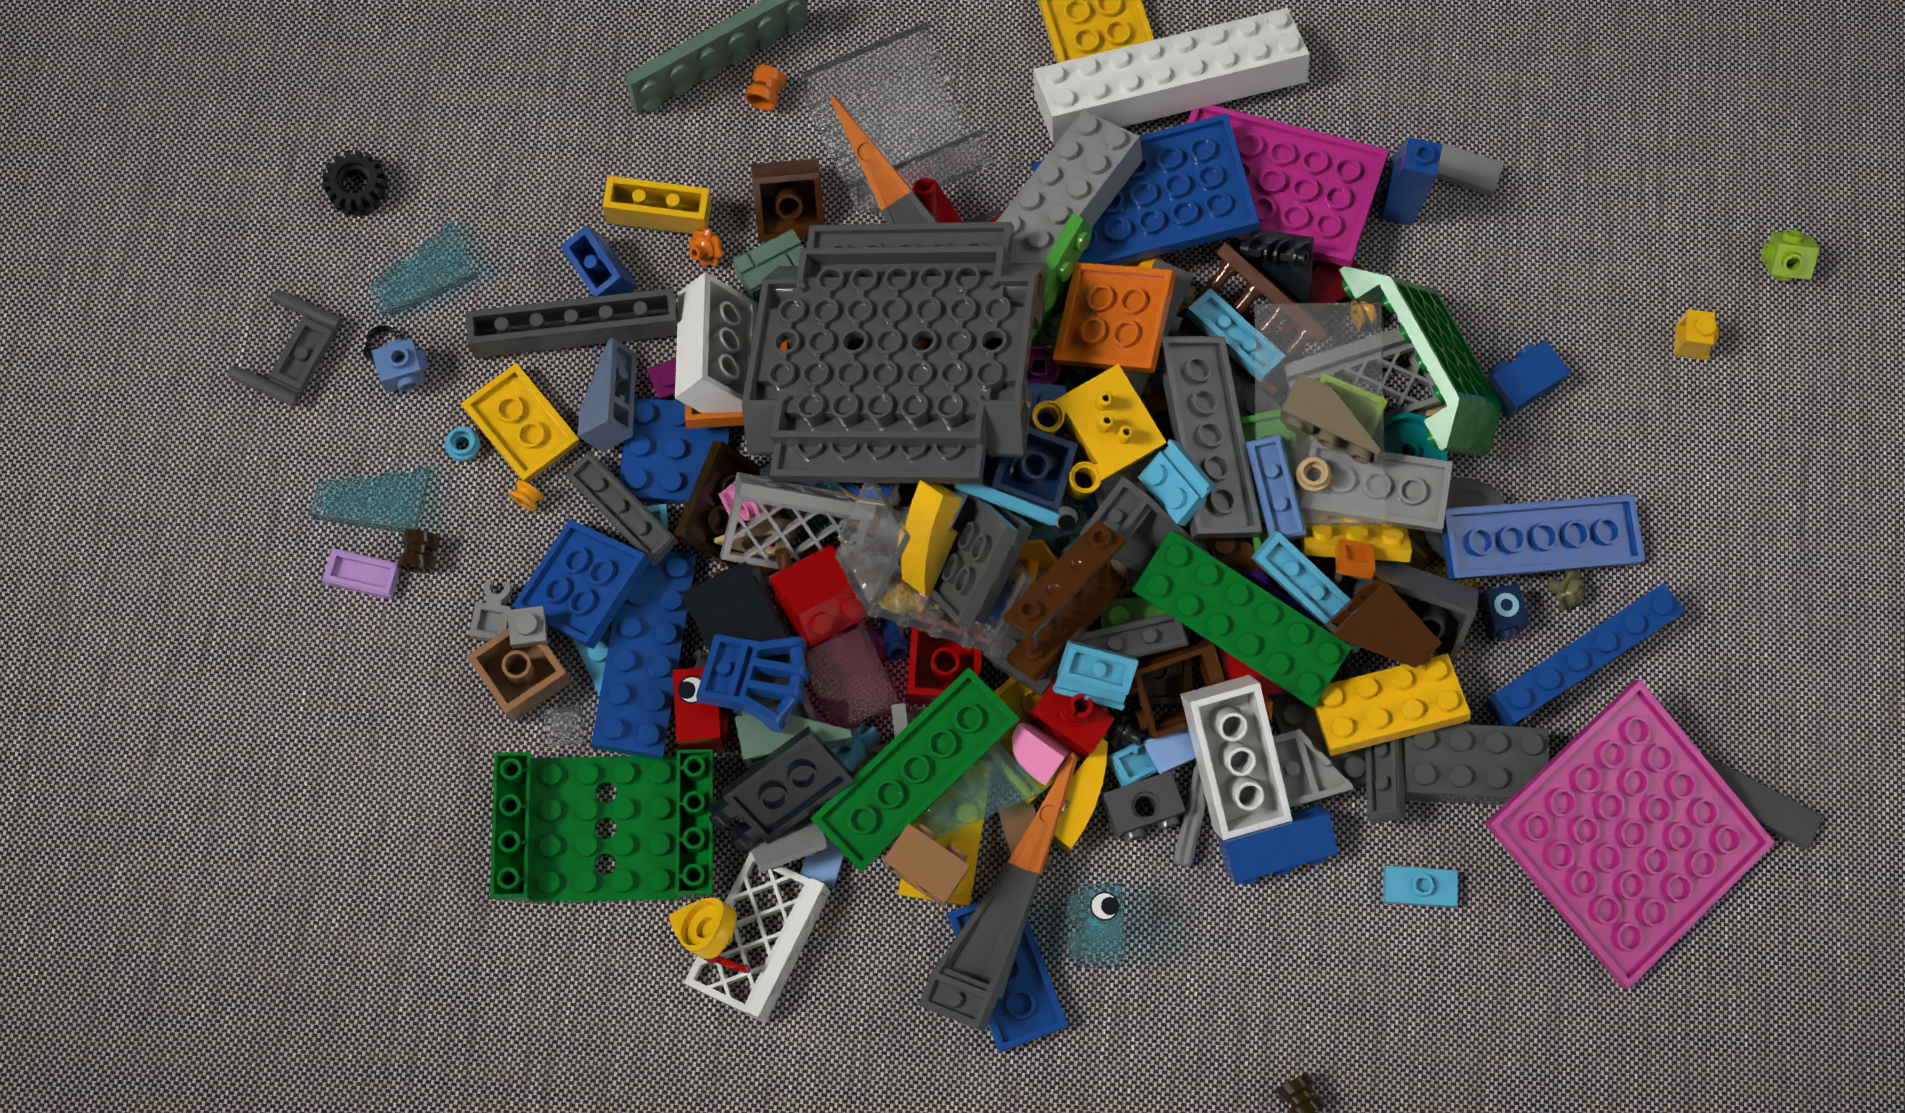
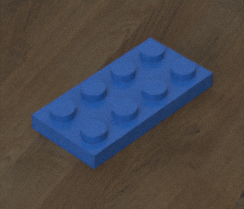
(1029, 1000)

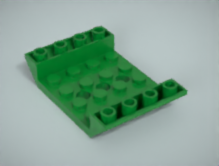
(1473, 406)
(549, 820)

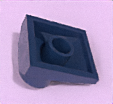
(1042, 472)

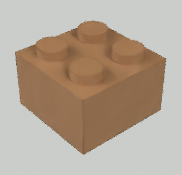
(518, 676)
(927, 864)

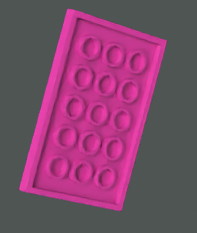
(1306, 181)

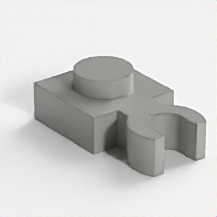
(490, 617)

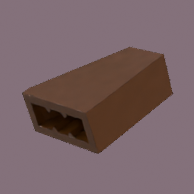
(1385, 625)

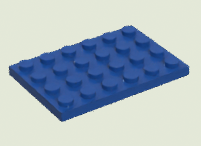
(1178, 197)

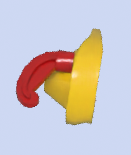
(706, 930)

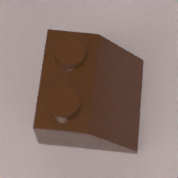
(787, 197)

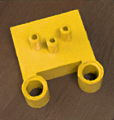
(1106, 424)

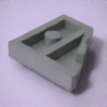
(1306, 770)

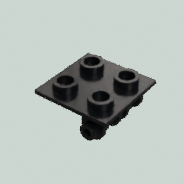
(1284, 259)

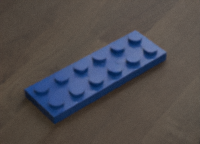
(1542, 537)
(641, 661)

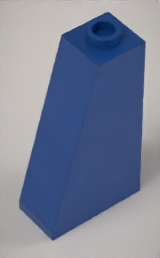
(1410, 180)

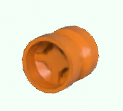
(766, 85)

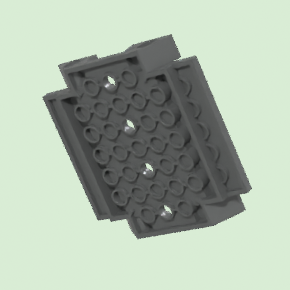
(888, 406)

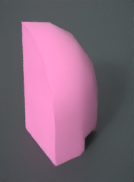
(1038, 751)

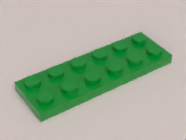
(1241, 618)
(915, 769)

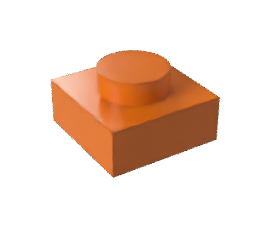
(1355, 558)

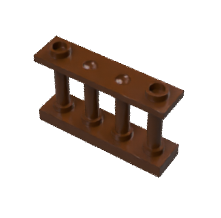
(1258, 286)
(1065, 600)

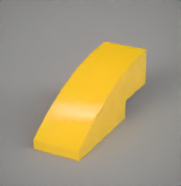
(931, 535)
(1081, 798)

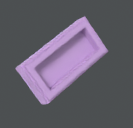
(361, 573)

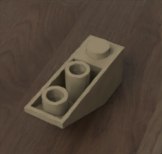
(1322, 414)

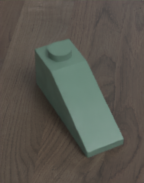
(759, 741)

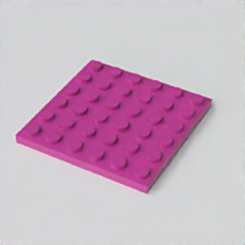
(1630, 834)

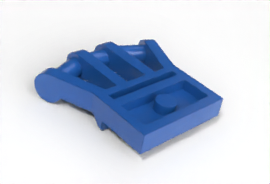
(731, 671)

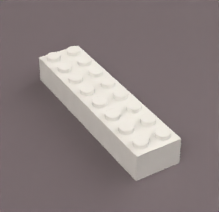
(1174, 73)

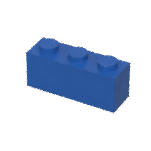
(1280, 847)

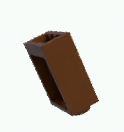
(1210, 671)

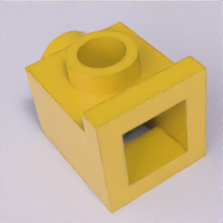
(1696, 334)

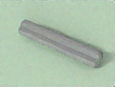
(1191, 822)

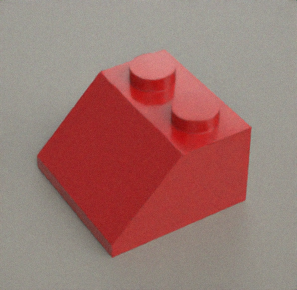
(817, 597)

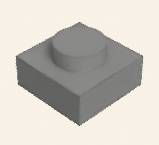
(527, 627)

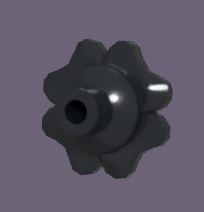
(1124, 732)

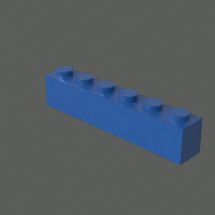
(1584, 656)

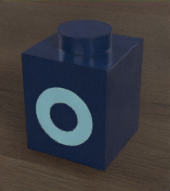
(1503, 612)

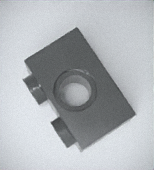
(1158, 791)

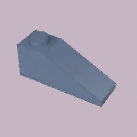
(608, 404)

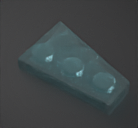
(426, 274)
(378, 502)
(985, 789)

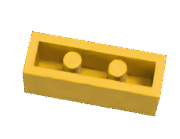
(656, 205)

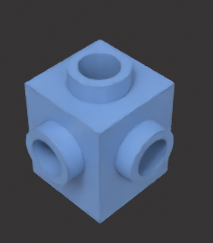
(400, 365)

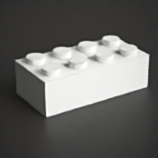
(1236, 757)

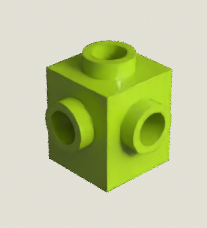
(1790, 255)

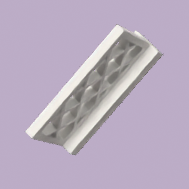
(785, 950)

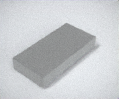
(1469, 169)

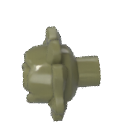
(1569, 590)

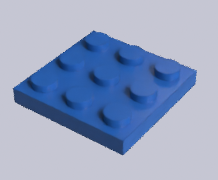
(663, 455)
(583, 582)

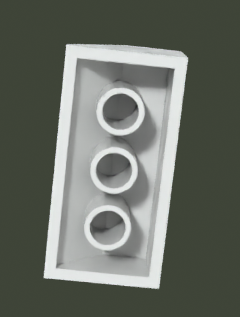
(713, 345)

